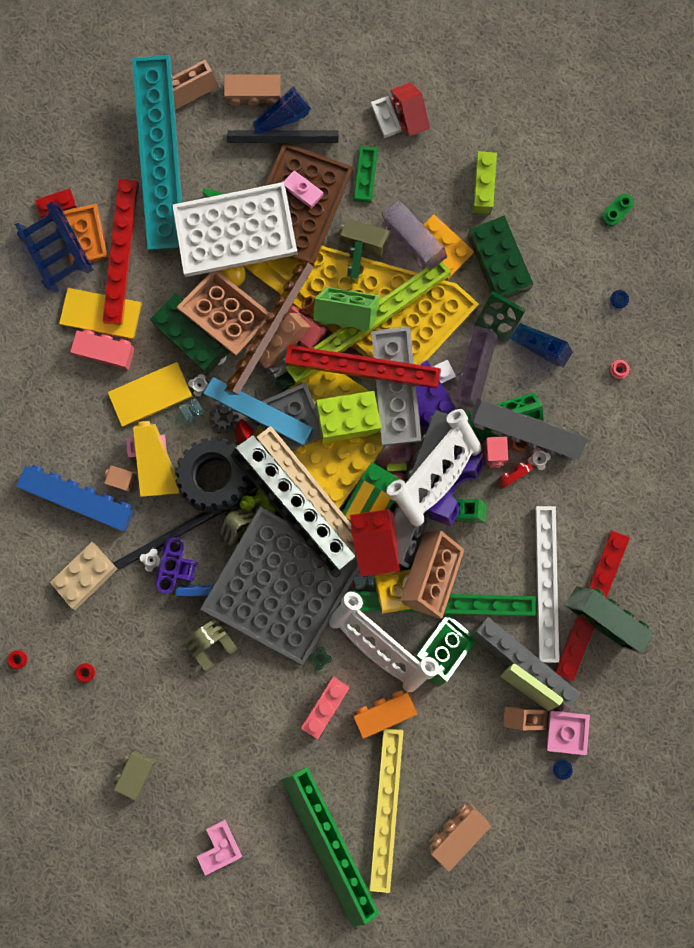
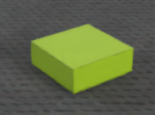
(397, 467)

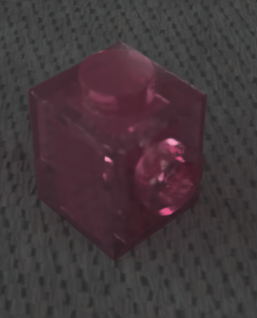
(400, 453)

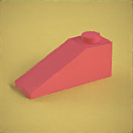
(314, 334)

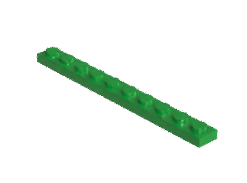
(467, 604)

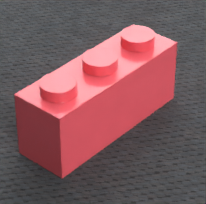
(102, 349)
(325, 707)

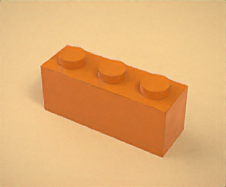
(384, 713)

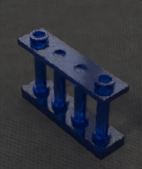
(71, 247)

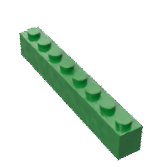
(330, 847)

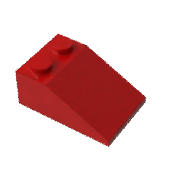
(375, 542)

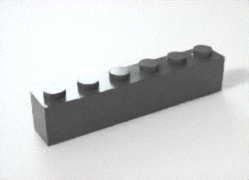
(529, 429)
(512, 652)

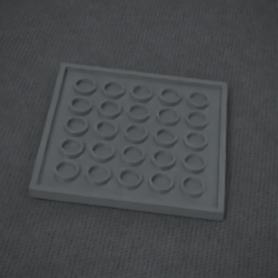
(277, 588)

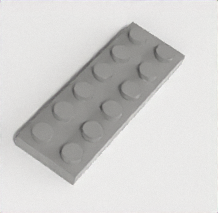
(395, 400)

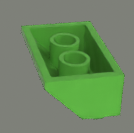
(346, 308)

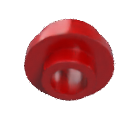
(11, 659)
(79, 670)

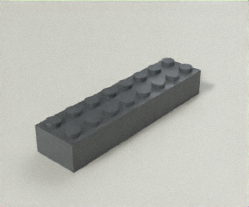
(407, 534)

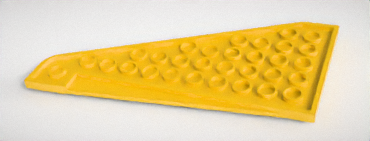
(430, 317)

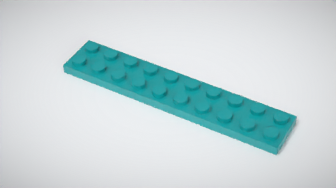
(157, 148)

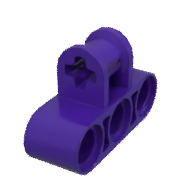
(182, 567)

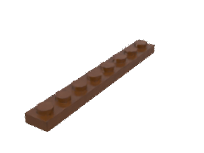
(266, 332)

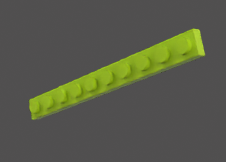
(388, 307)

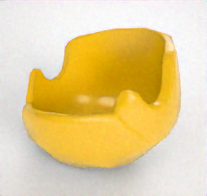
(235, 274)

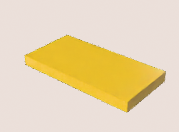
(86, 309)
(150, 394)

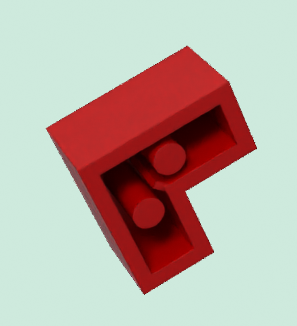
(411, 107)

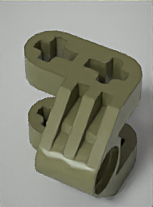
(235, 526)
(204, 638)

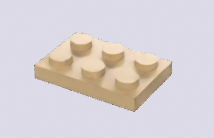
(83, 576)

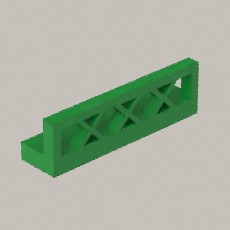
(533, 410)

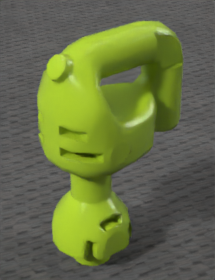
(249, 502)

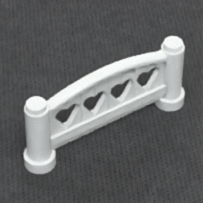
(408, 494)
(416, 671)

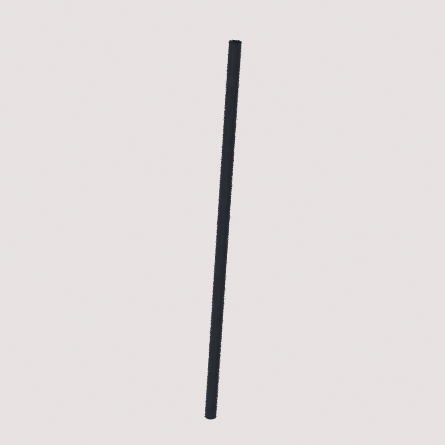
(176, 532)

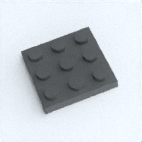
(300, 406)

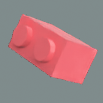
(495, 451)

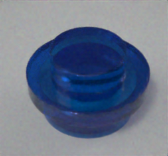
(619, 299)
(562, 769)

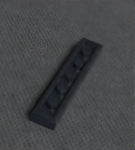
(283, 136)

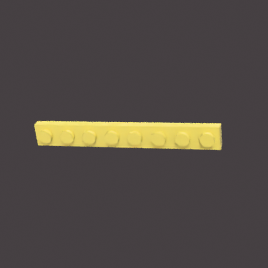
(386, 810)

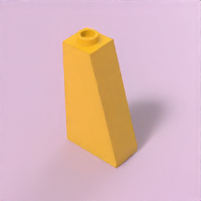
(153, 463)

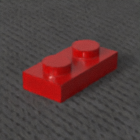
(63, 198)

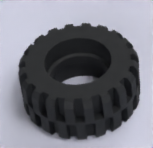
(195, 460)

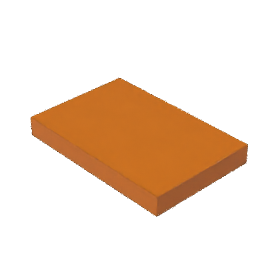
(88, 230)

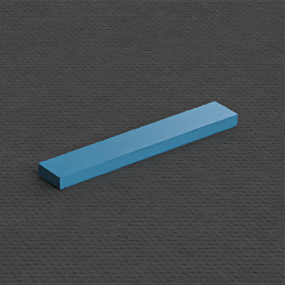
(259, 412)

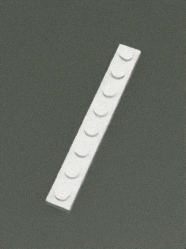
(547, 583)

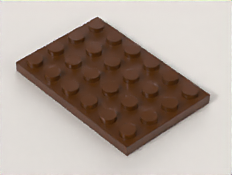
(326, 174)

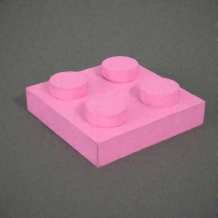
(568, 732)

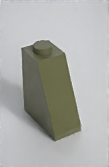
(373, 238)

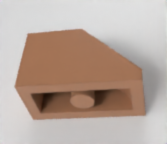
(525, 718)

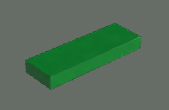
(365, 174)

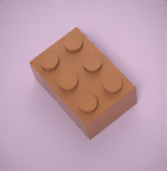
(458, 836)

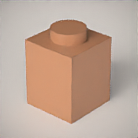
(119, 478)

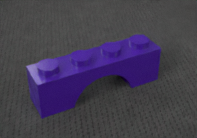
(447, 507)

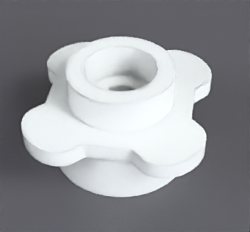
(194, 384)
(544, 458)
(145, 558)

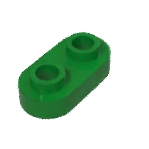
(618, 209)

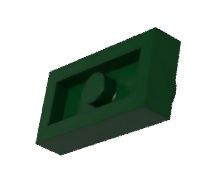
(355, 254)

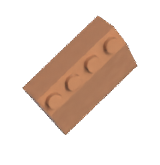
(224, 312)

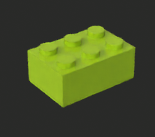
(348, 417)

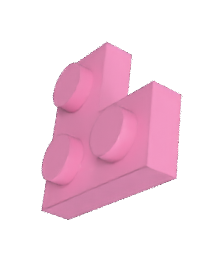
(224, 850)

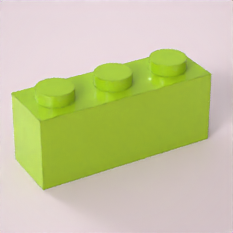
(484, 182)

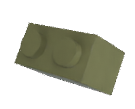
(134, 775)

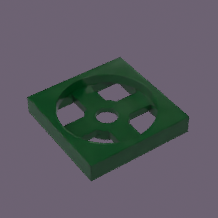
(495, 298)

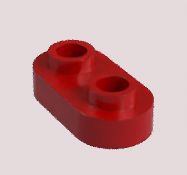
(521, 470)

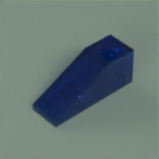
(286, 110)
(542, 344)

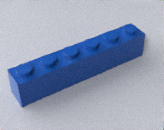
(76, 498)

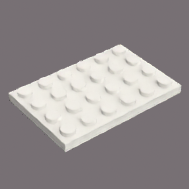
(234, 229)

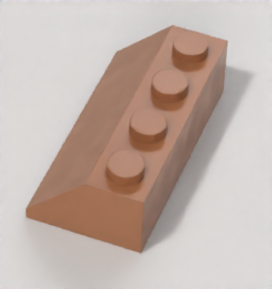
(432, 574)

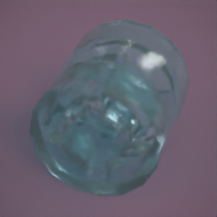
(195, 407)
(361, 582)

